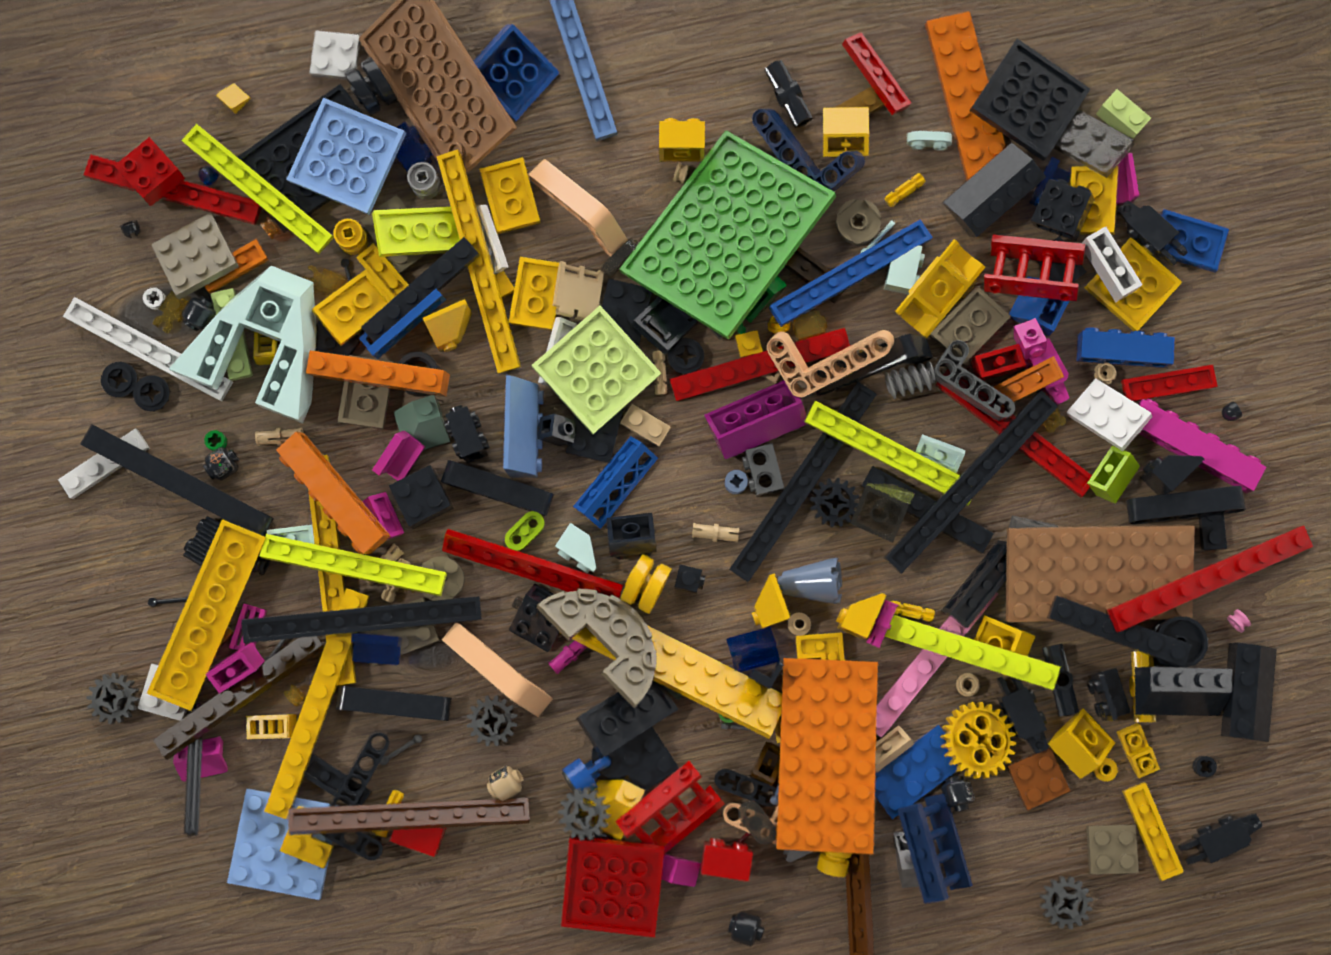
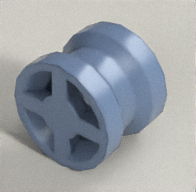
(737, 485)

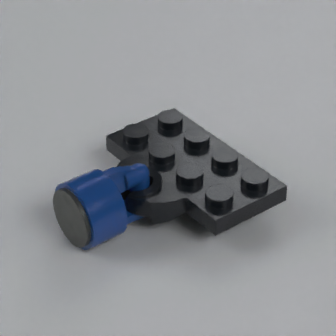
(641, 759)

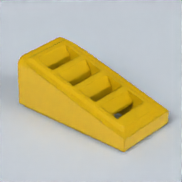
(265, 354)
(286, 726)

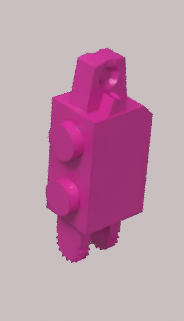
(1057, 390)

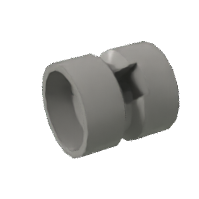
(424, 180)

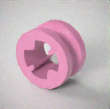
(1239, 621)

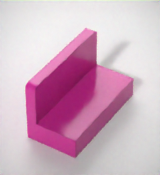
(1127, 182)
(399, 456)
(384, 512)
(212, 759)

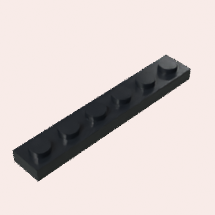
(433, 278)
(959, 528)
(1134, 637)

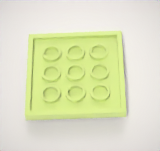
(596, 369)

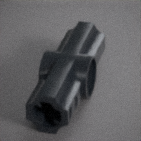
(788, 93)
(1063, 695)

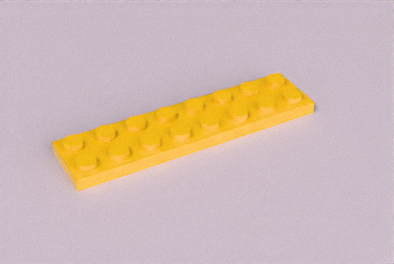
(206, 615)

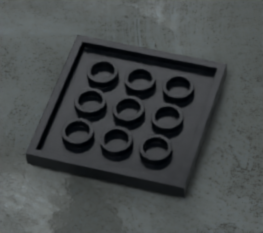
(1030, 99)

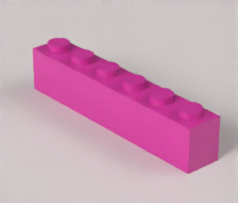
(1187, 440)

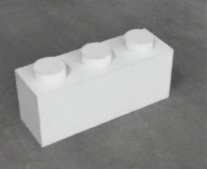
(1111, 264)

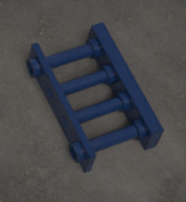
(923, 852)

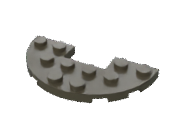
(616, 628)

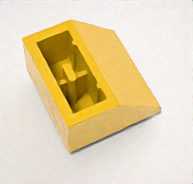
(845, 130)

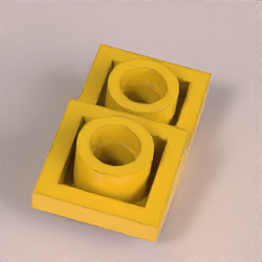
(1137, 750)

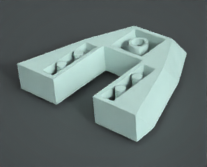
(273, 306)

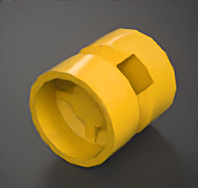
(350, 242)
(833, 863)

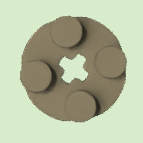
(860, 209)
(454, 574)

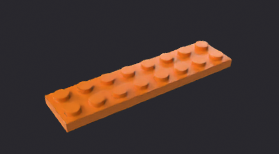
(962, 81)

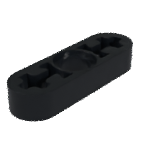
(732, 775)

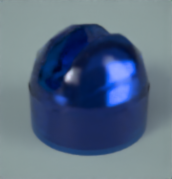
(208, 175)

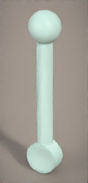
(886, 229)

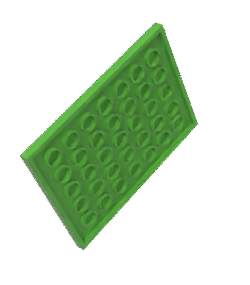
(727, 234)

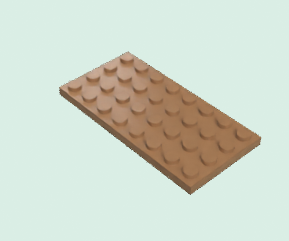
(437, 81)
(1093, 566)

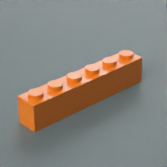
(378, 373)
(333, 493)

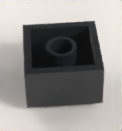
(421, 497)

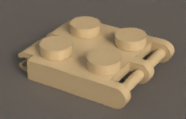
(577, 291)

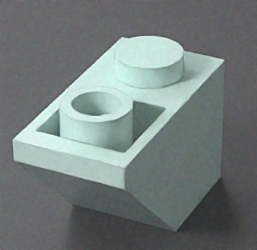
(903, 271)
(578, 546)

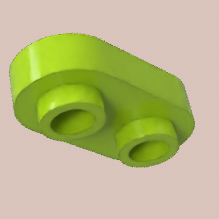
(523, 530)

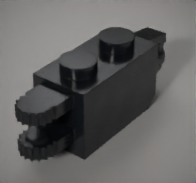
(1152, 231)
(1023, 714)
(1222, 838)

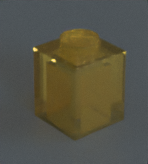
(809, 325)

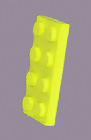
(414, 231)

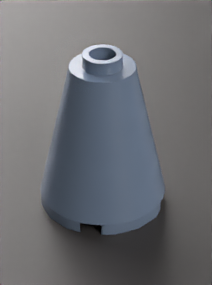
(814, 581)

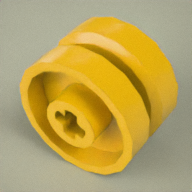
(645, 583)

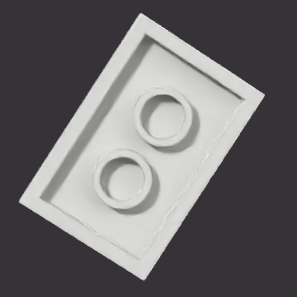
(1109, 414)

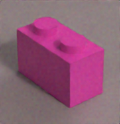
(235, 667)

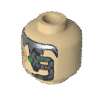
(505, 783)

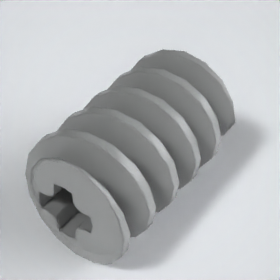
(909, 380)

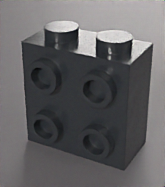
(1063, 209)
(463, 427)

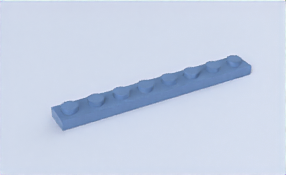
(584, 69)

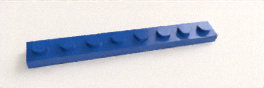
(849, 273)

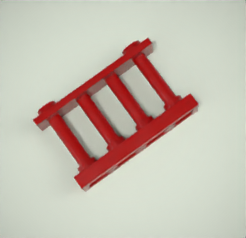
(1039, 250)
(680, 824)

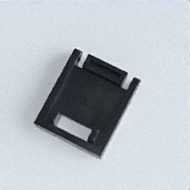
(665, 320)

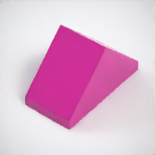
(680, 870)

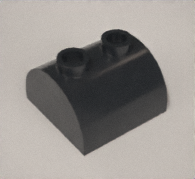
(631, 535)

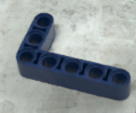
(801, 158)

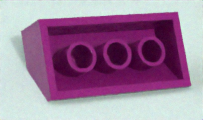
(756, 419)

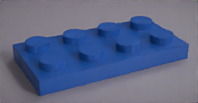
(913, 773)

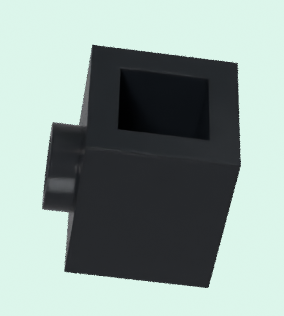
(556, 429)
(689, 579)

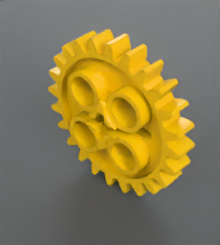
(964, 753)

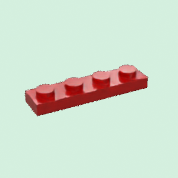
(876, 73)
(1169, 383)

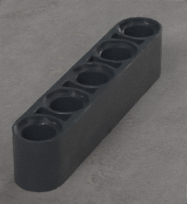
(497, 487)
(1185, 505)
(393, 703)

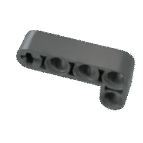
(975, 384)

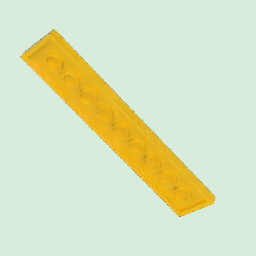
(707, 682)

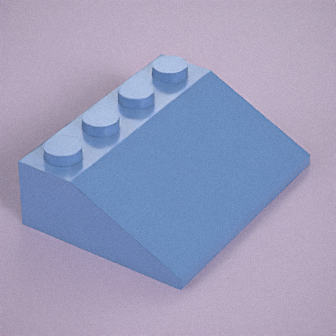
(522, 428)

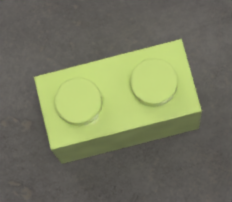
(1123, 114)

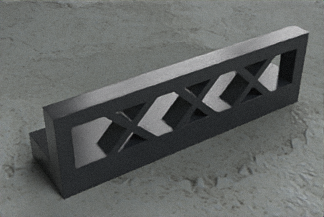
(979, 586)

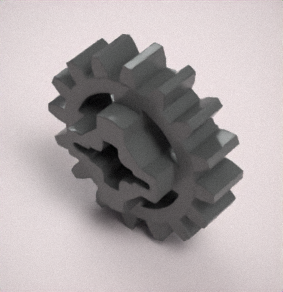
(109, 690)
(493, 731)
(587, 822)
(1074, 897)

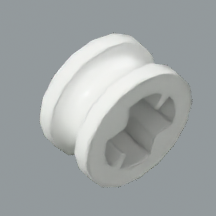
(151, 293)

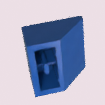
(1043, 309)

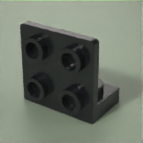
(531, 623)
(1108, 694)

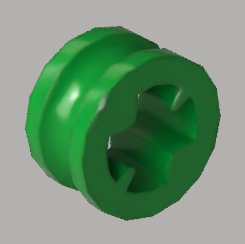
(211, 435)

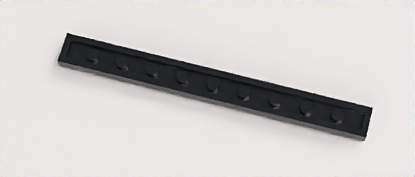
(970, 482)
(798, 488)
(360, 619)

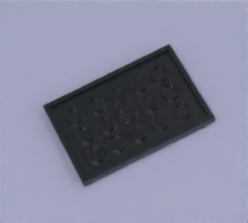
(277, 152)

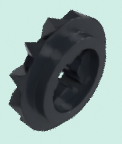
(693, 349)
(115, 370)
(144, 386)

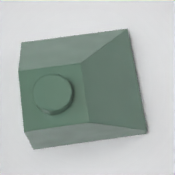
(423, 421)

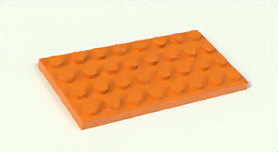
(827, 756)

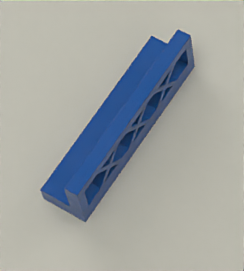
(404, 325)
(613, 478)

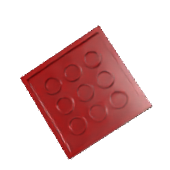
(612, 886)

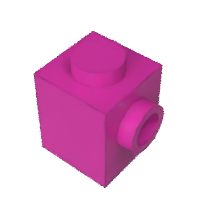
(1030, 338)

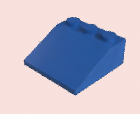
(515, 70)

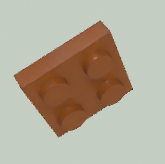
(1038, 778)

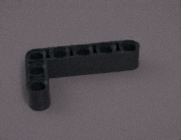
(906, 349)
(353, 796)

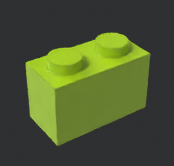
(1113, 474)

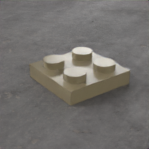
(1112, 849)

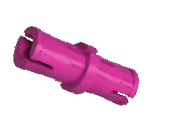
(882, 623)
(567, 656)

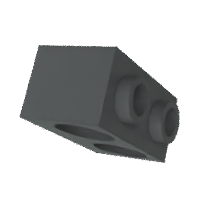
(769, 469)

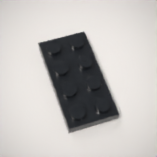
(617, 721)

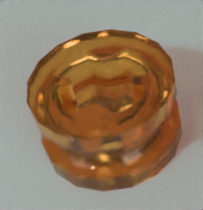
(270, 228)

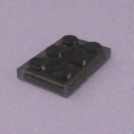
(1093, 143)

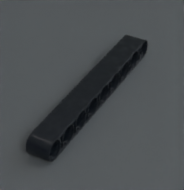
(176, 480)

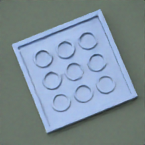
(346, 156)
(258, 856)

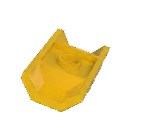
(939, 288)

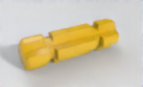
(905, 190)
(914, 611)

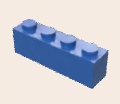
(1125, 348)

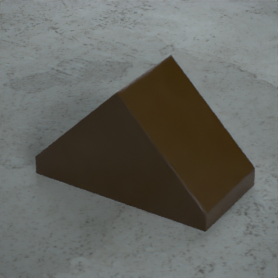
(767, 764)

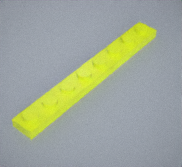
(257, 189)
(880, 448)
(353, 565)
(973, 652)

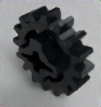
(833, 512)

